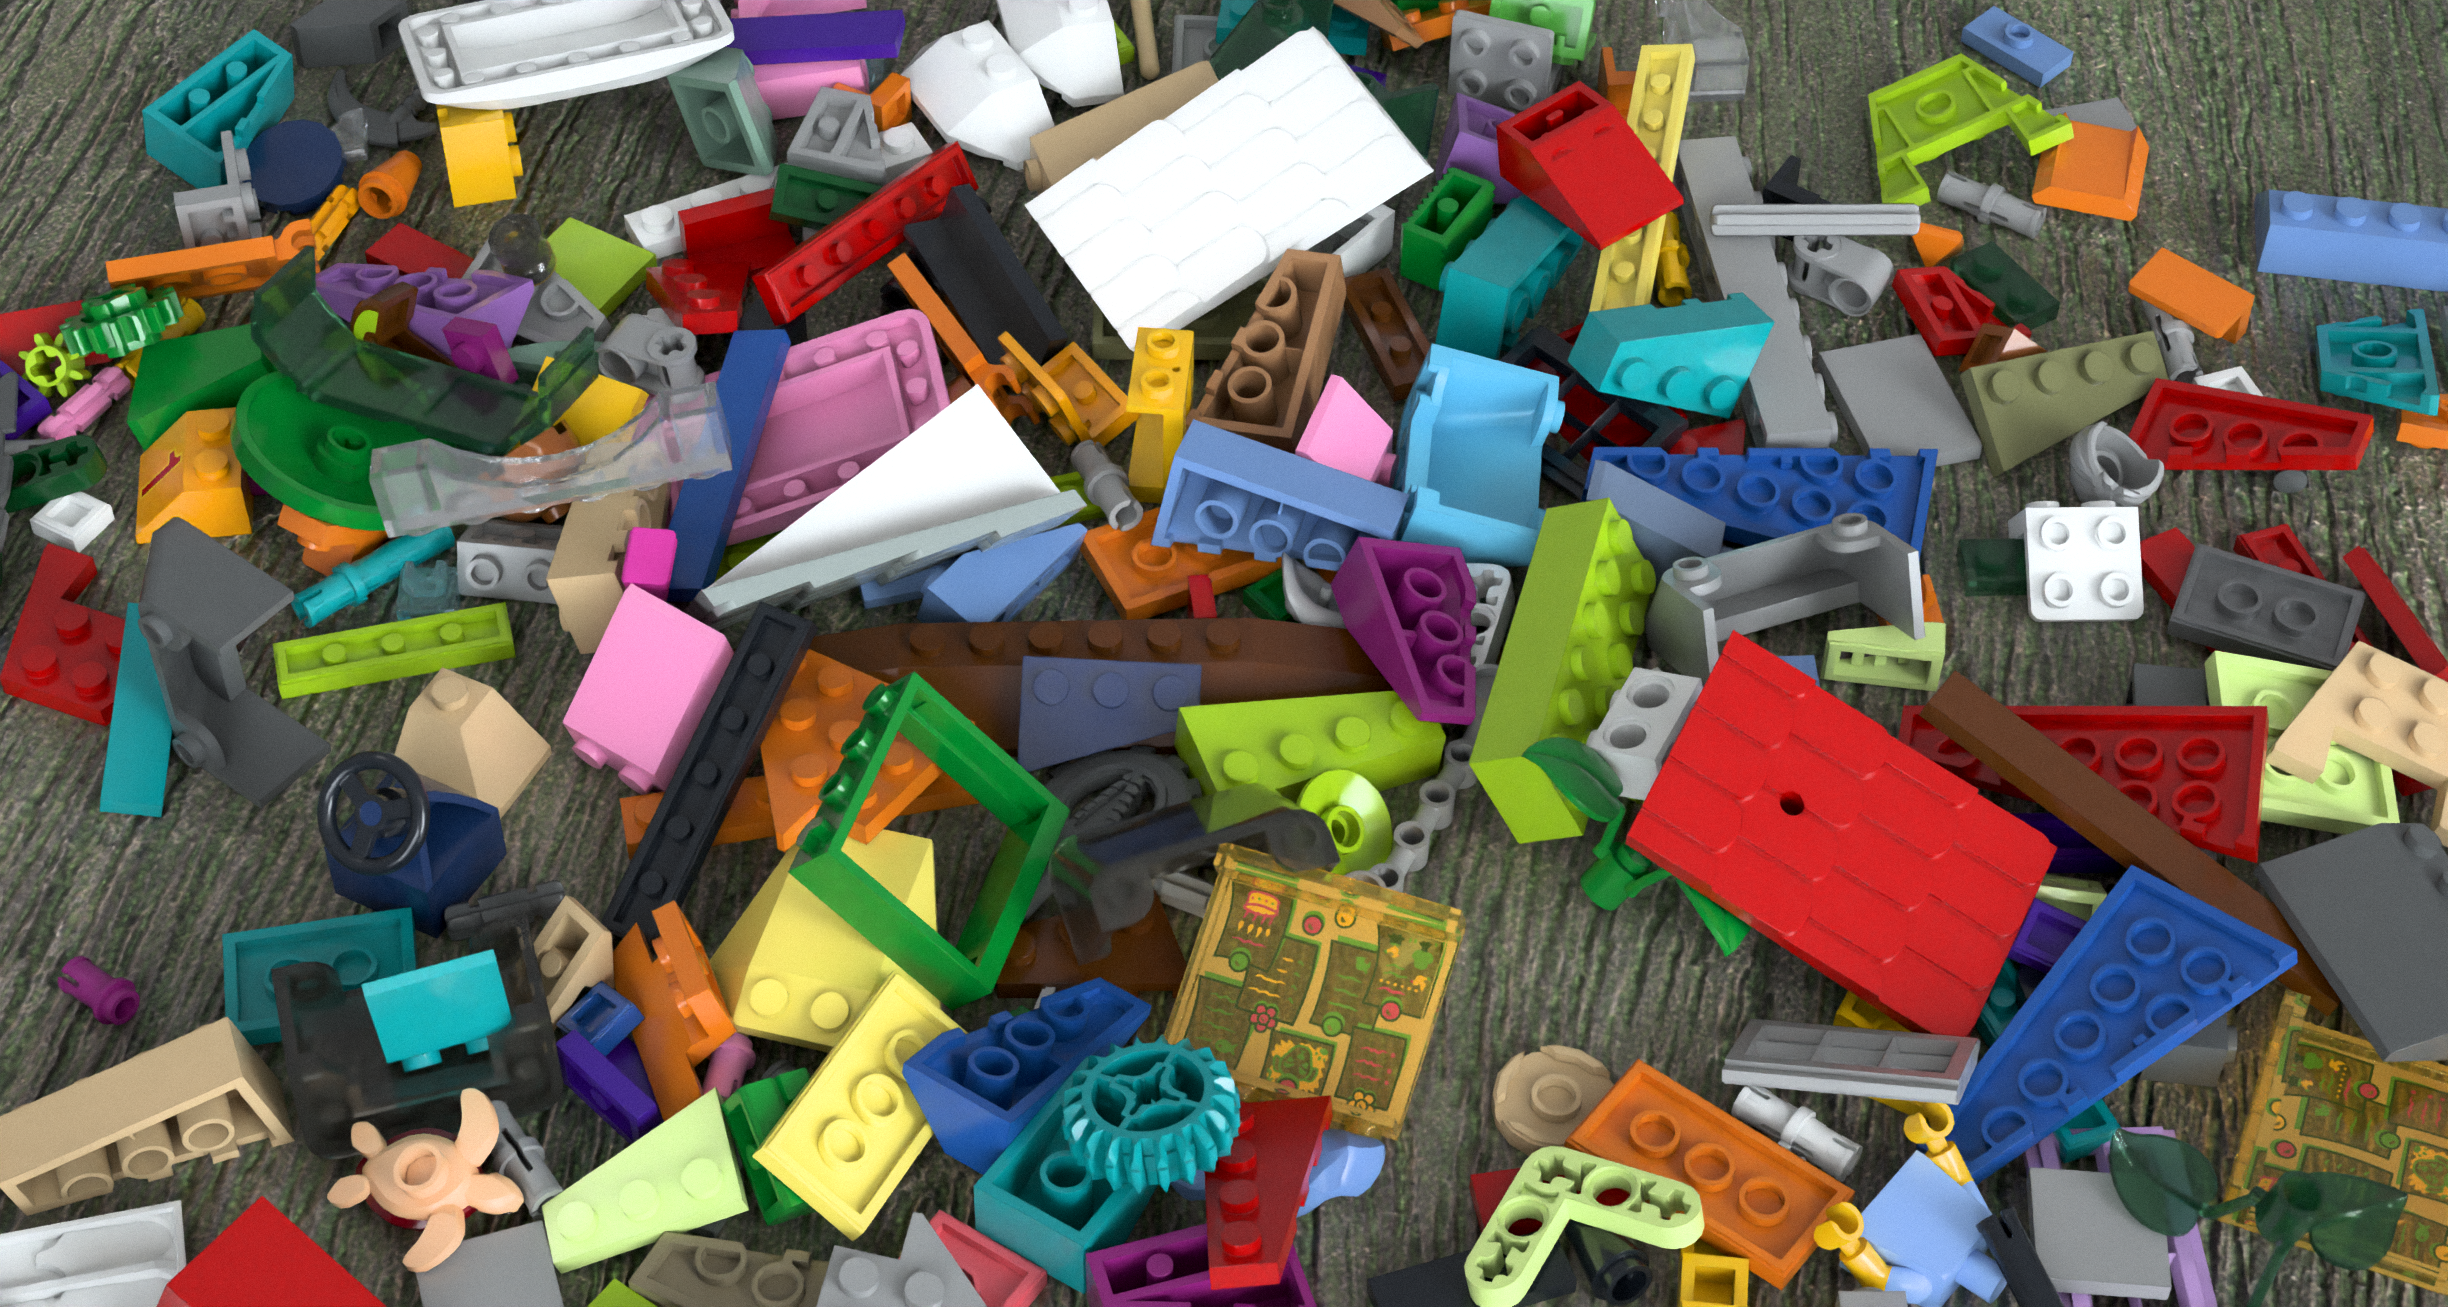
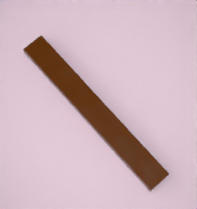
(2110, 818)

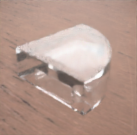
(353, 134)

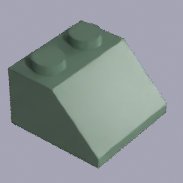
(726, 113)

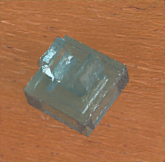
(427, 591)

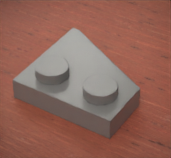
(840, 138)

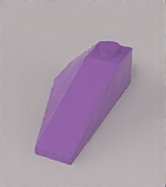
(1473, 145)

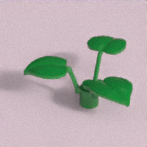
(1619, 868)

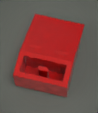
(1584, 166)

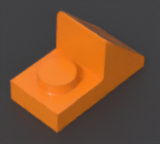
(328, 543)

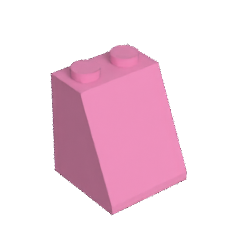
(646, 690)

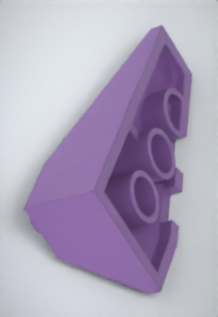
(486, 297)

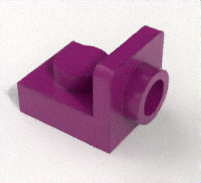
(479, 349)

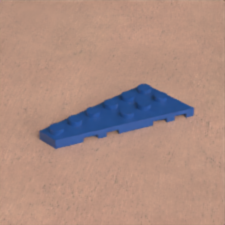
(1788, 488)

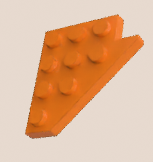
(806, 747)

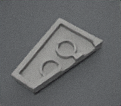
(555, 309)

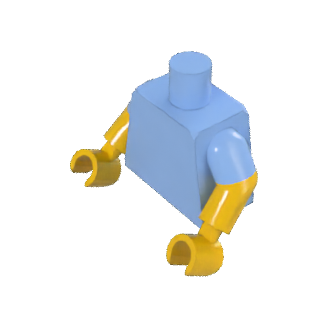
(1920, 1225)

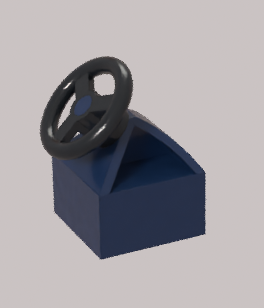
(407, 840)

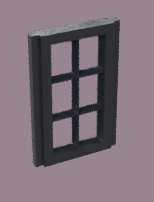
(1558, 467)

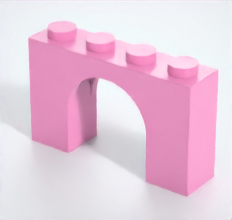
(793, 86)

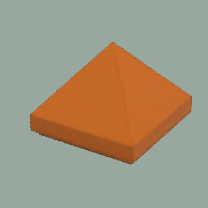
(1936, 244)

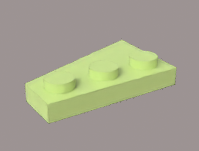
(663, 1182)

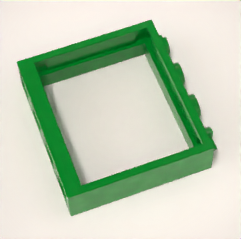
(992, 778)

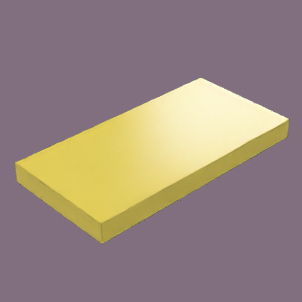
(856, 1117)

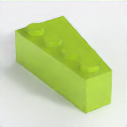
(1298, 738)

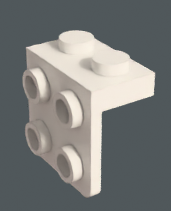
(2081, 561)

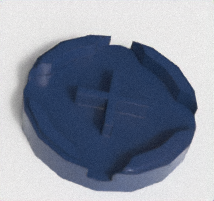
(295, 166)

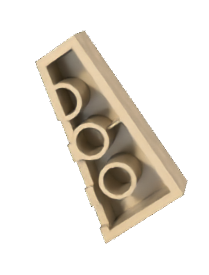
(592, 557)
(141, 1118)

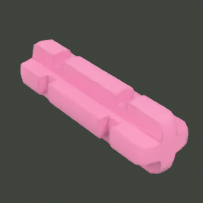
(86, 405)

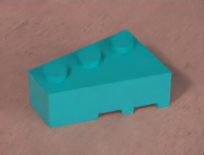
(236, 91)

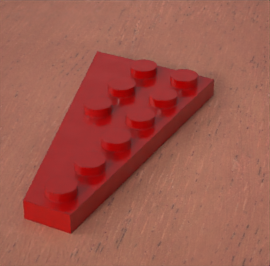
(2180, 763)

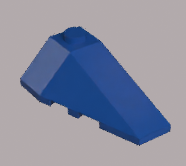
(994, 1080)

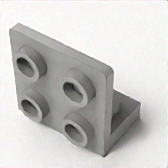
(1501, 61)
(221, 211)

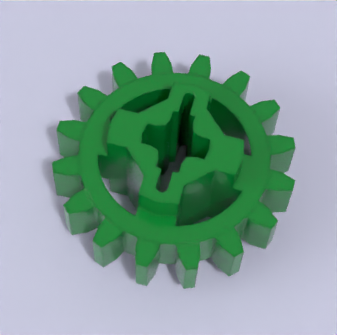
(121, 320)

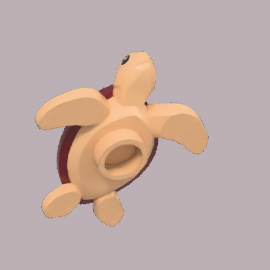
(430, 1180)

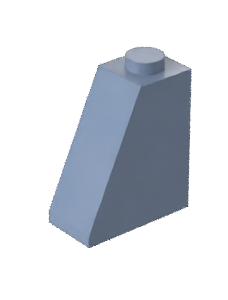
(1659, 522)

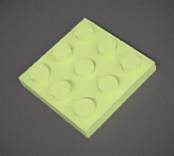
(2350, 791)

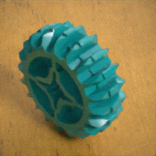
(1151, 1114)

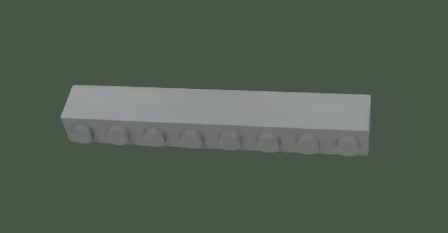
(1783, 394)

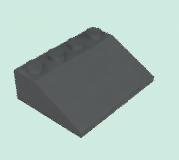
(2377, 930)

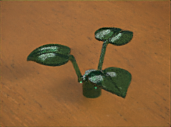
(2172, 1183)

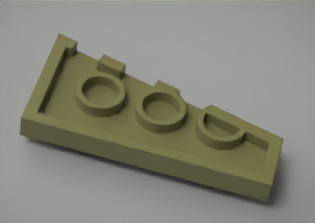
(2051, 395)

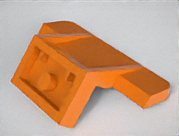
(679, 1003)

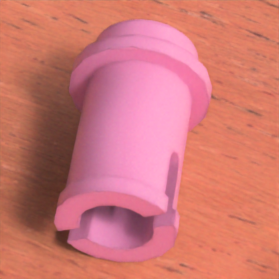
(729, 1065)

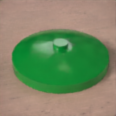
(312, 452)

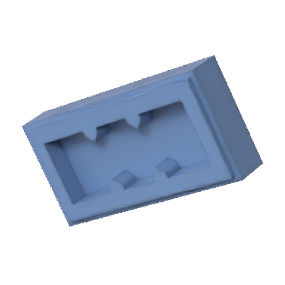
(2017, 46)

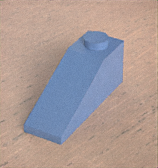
(999, 581)

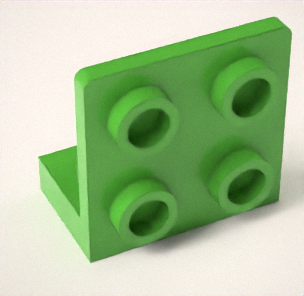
(1566, 18)

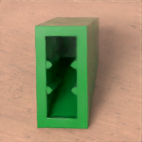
(192, 375)

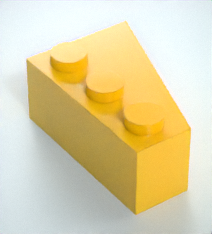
(479, 154)

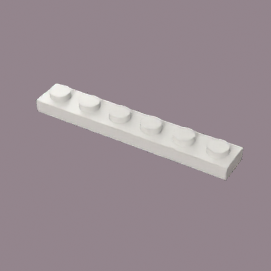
(658, 225)

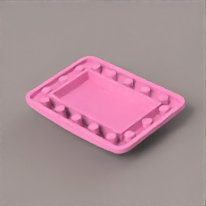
(836, 414)

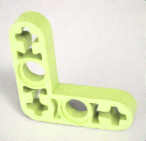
(1559, 1202)

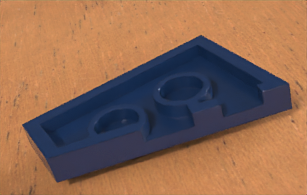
(1097, 705)

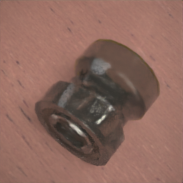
(522, 248)

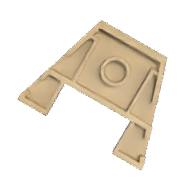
(2380, 712)

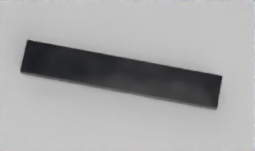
(711, 770)

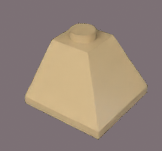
(471, 740)

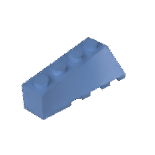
(2352, 240)
(1269, 502)

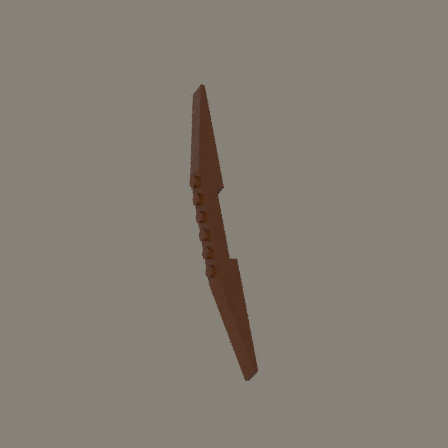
(981, 662)

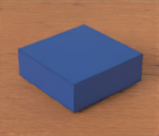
(602, 1018)

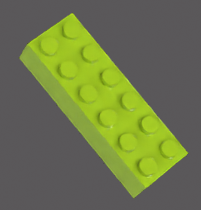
(1561, 660)

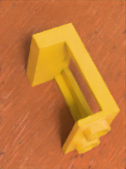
(1163, 395)

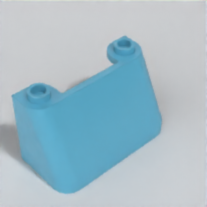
(1475, 455)

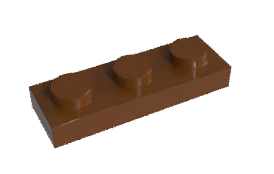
(1386, 329)

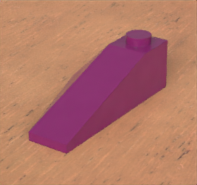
(1414, 622)

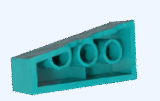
(1503, 278)

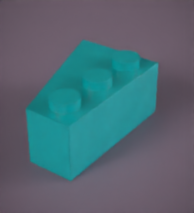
(1674, 355)

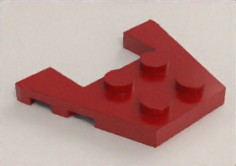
(63, 650)

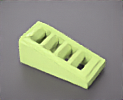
(1897, 658)

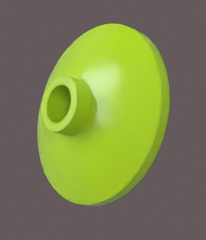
(1354, 817)

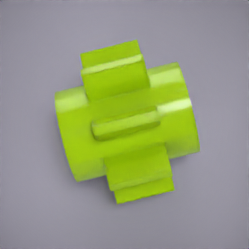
(43, 355)

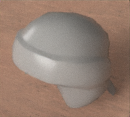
(2111, 467)

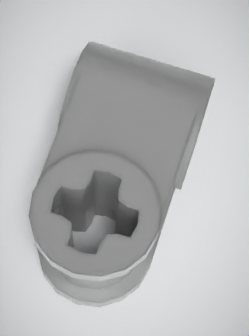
(1839, 273)
(650, 355)

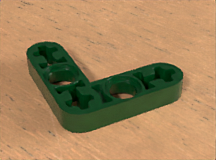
(74, 465)

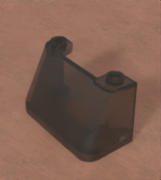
(1108, 870)
(344, 1076)

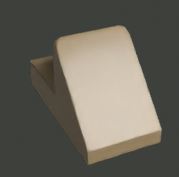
(572, 954)

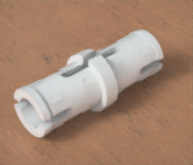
(1797, 1131)

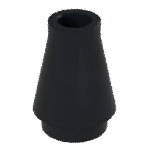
(1611, 1263)

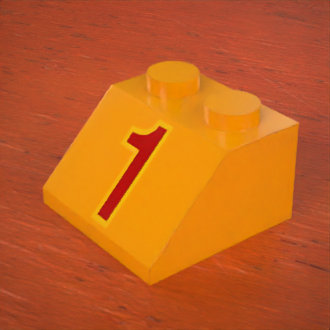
(195, 478)

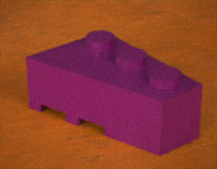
(1175, 1273)

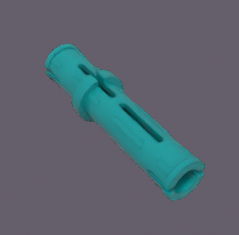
(354, 581)

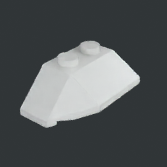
(1066, 46)
(979, 94)

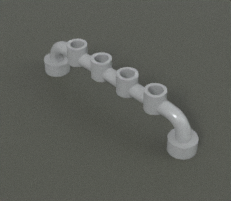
(1435, 801)

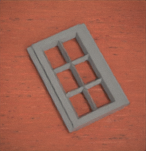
(1852, 1061)

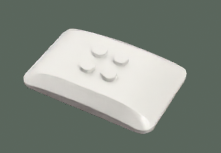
(555, 49)

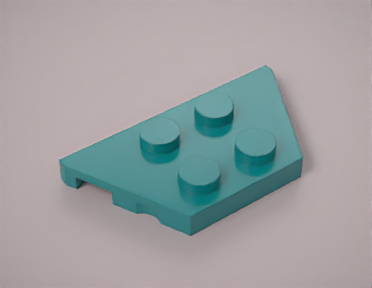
(2379, 362)

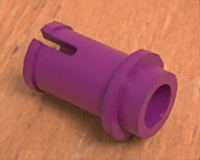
(109, 997)

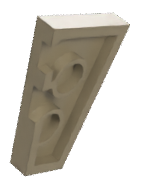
(722, 1273)

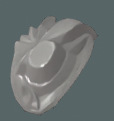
(1309, 596)

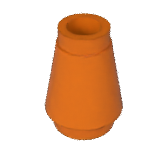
(388, 186)

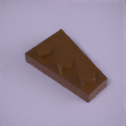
(1140, 960)

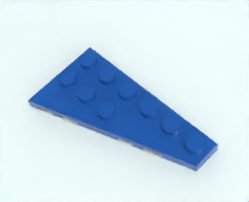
(2116, 1000)

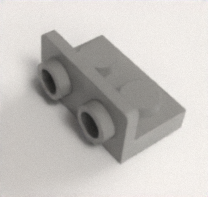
(507, 560)

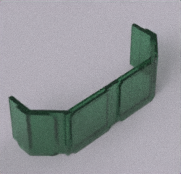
(387, 385)

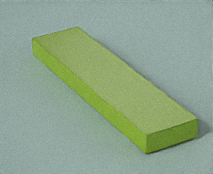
(393, 650)

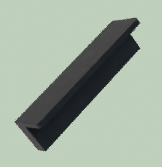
(984, 279)

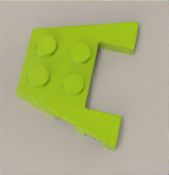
(1944, 110)

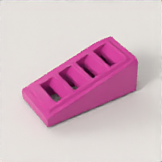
(650, 560)

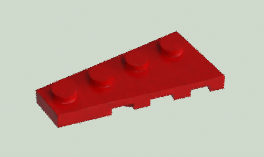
(2234, 430)
(1260, 1189)

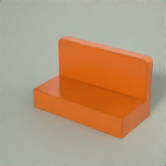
(2193, 295)

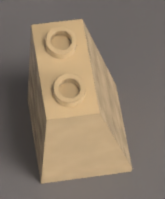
(1100, 130)

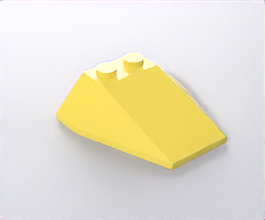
(798, 967)

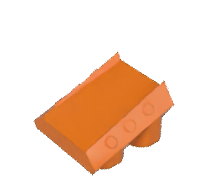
(2094, 172)

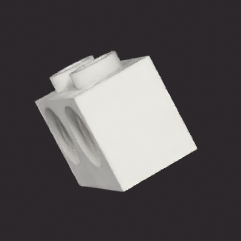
(1644, 726)

